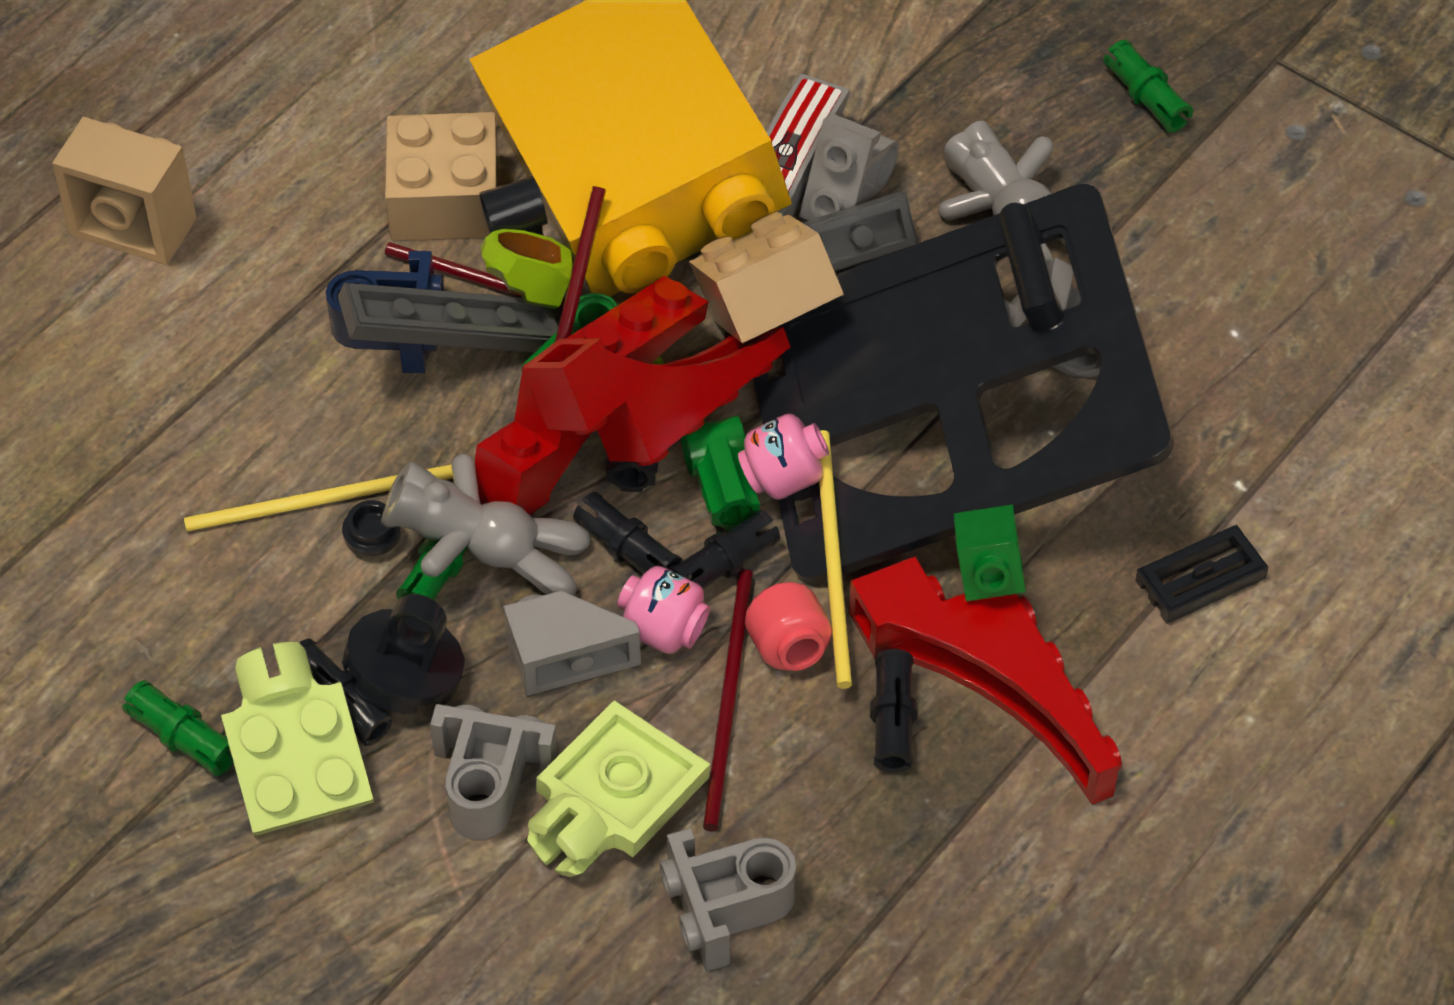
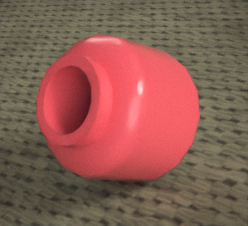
(788, 626)

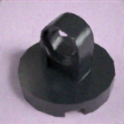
(405, 656)

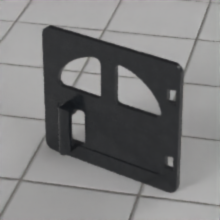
(936, 335)

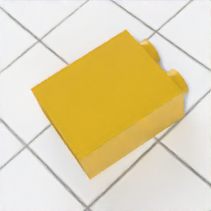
(650, 114)

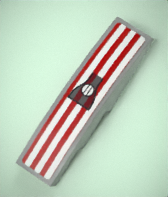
(798, 127)

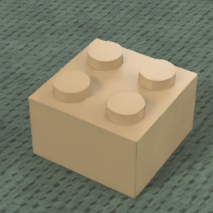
(437, 172)
(125, 190)
(765, 276)

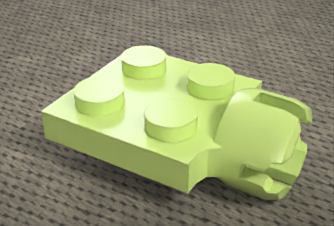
(293, 743)
(611, 790)

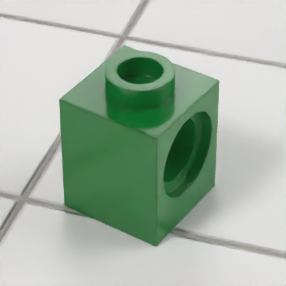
(989, 552)

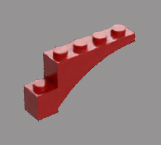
(639, 404)
(524, 457)
(993, 651)

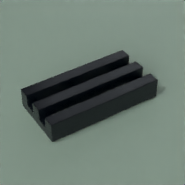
(1207, 581)

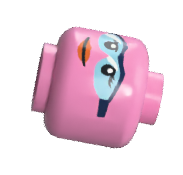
(783, 456)
(665, 608)

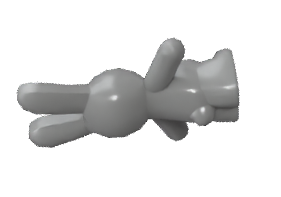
(993, 174)
(493, 532)

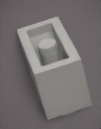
(567, 641)

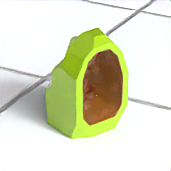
(529, 265)

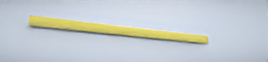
(301, 501)
(834, 571)

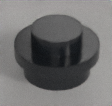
(364, 530)

